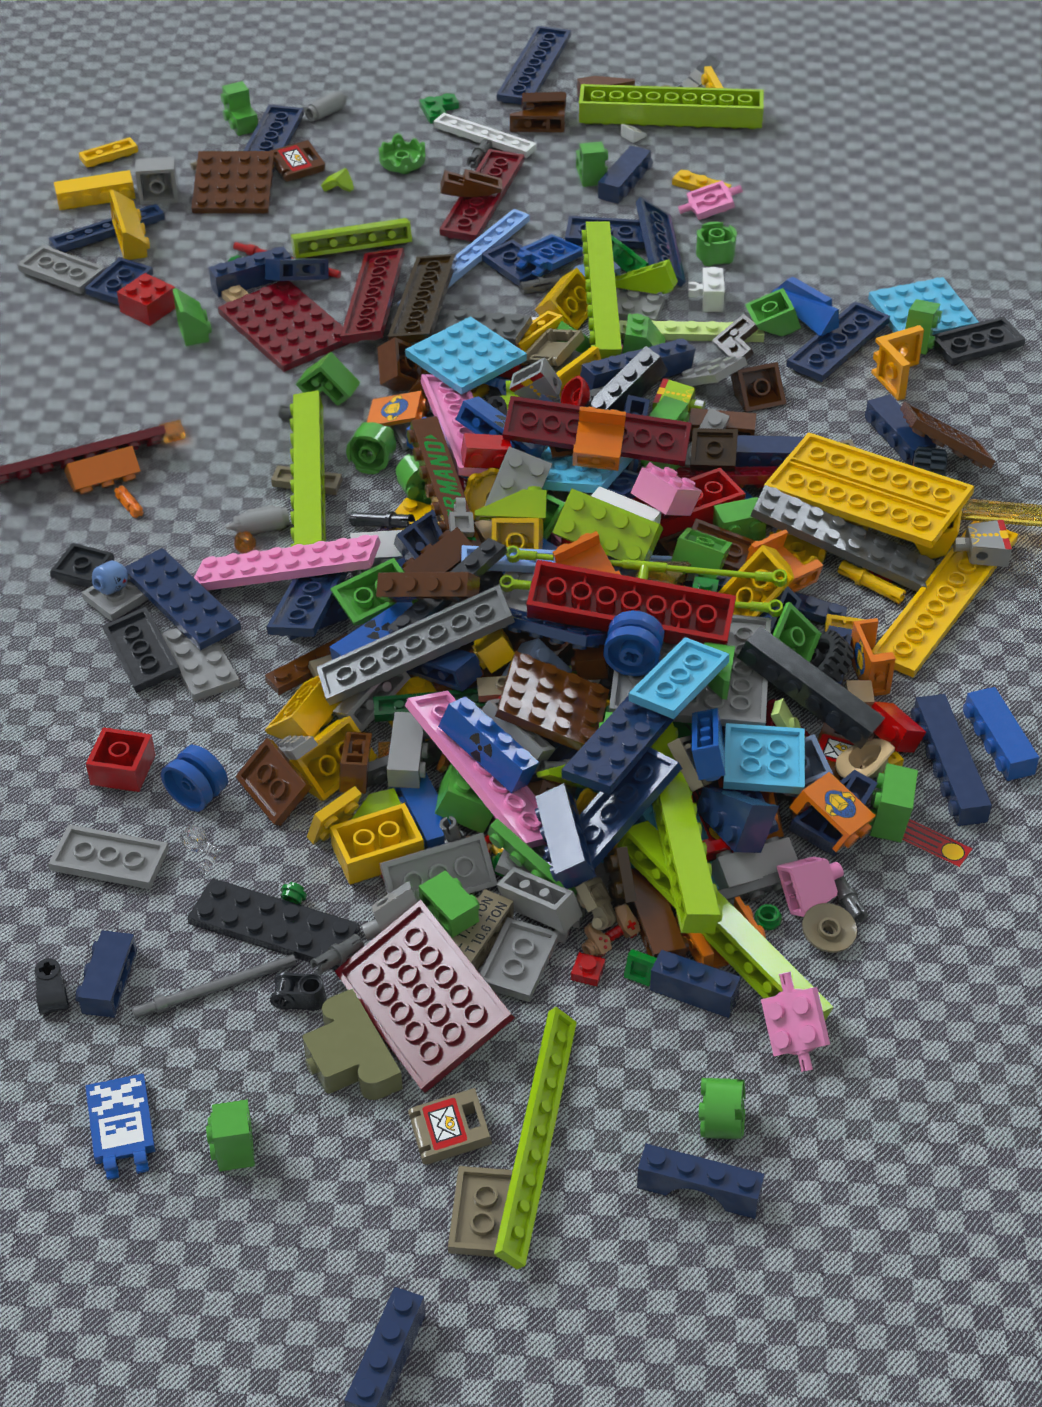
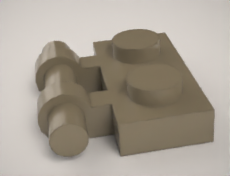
(596, 898)

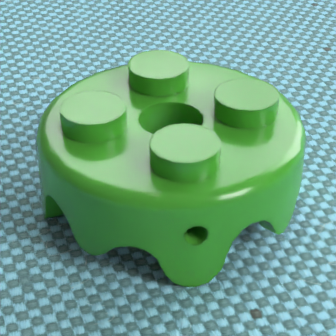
(402, 155)

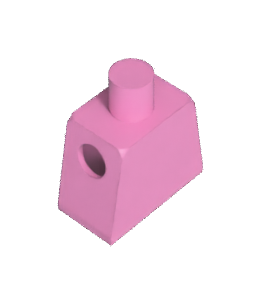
(808, 883)

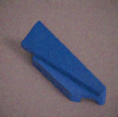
(811, 306)

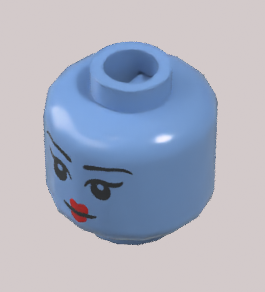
(109, 577)

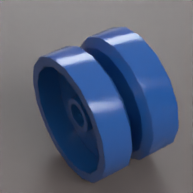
(633, 643)
(194, 778)

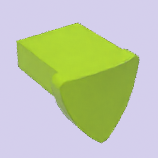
(341, 179)

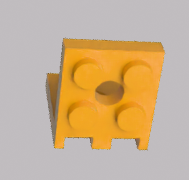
(894, 365)

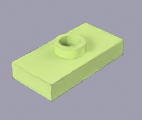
(782, 716)

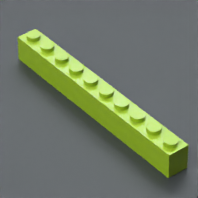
(601, 289)
(308, 469)
(685, 851)
(733, 937)

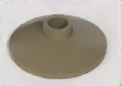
(832, 919)

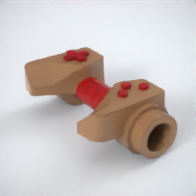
(600, 943)

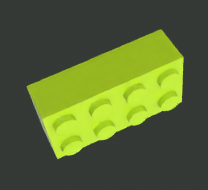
(620, 531)

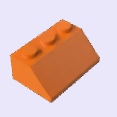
(102, 470)

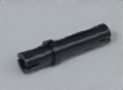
(390, 520)

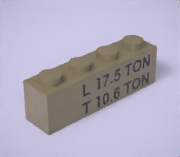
(480, 938)

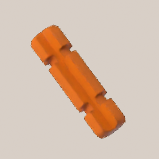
(128, 501)

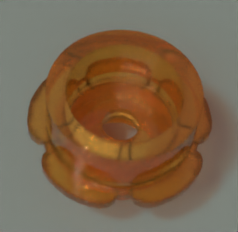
(241, 545)

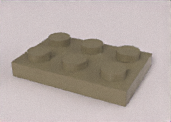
(478, 1210)

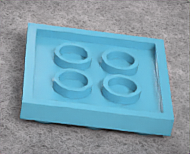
(764, 758)

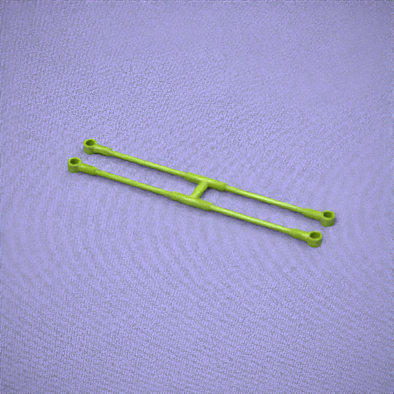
(646, 566)

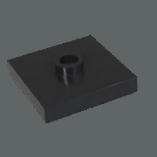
(78, 564)

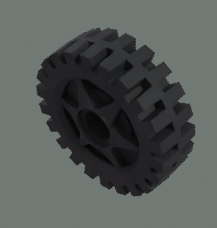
(832, 655)

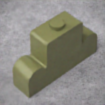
(350, 1050)

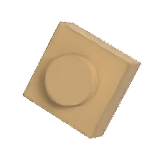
(233, 293)

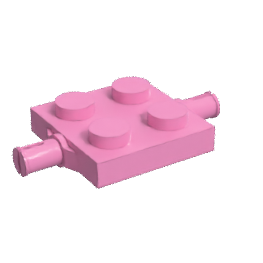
(710, 200)
(795, 1021)

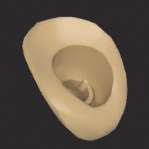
(872, 758)

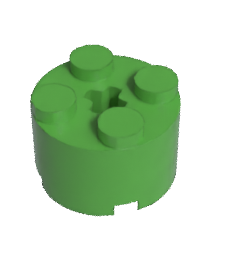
(716, 243)
(371, 447)
(410, 481)
(722, 1108)

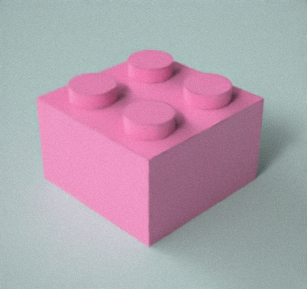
(666, 491)

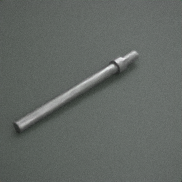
(162, 1003)

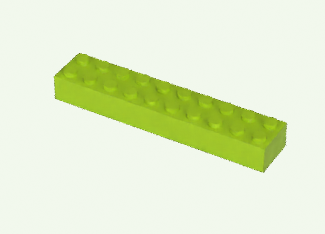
(671, 106)

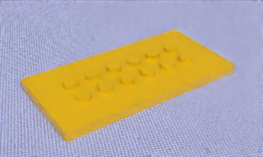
(871, 489)

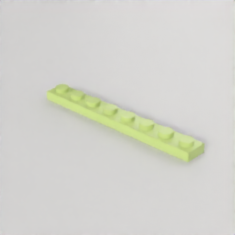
(693, 330)

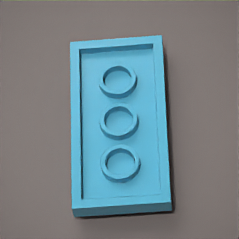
(678, 677)

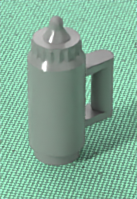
(325, 106)
(260, 520)

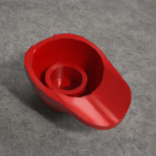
(576, 392)

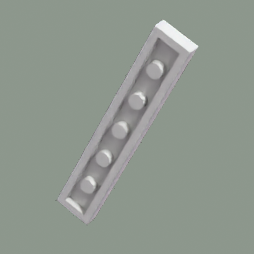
(478, 132)

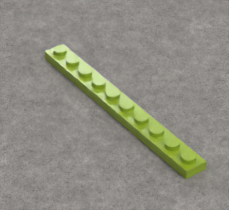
(535, 1140)

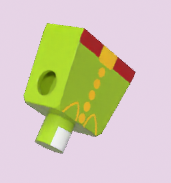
(678, 391)

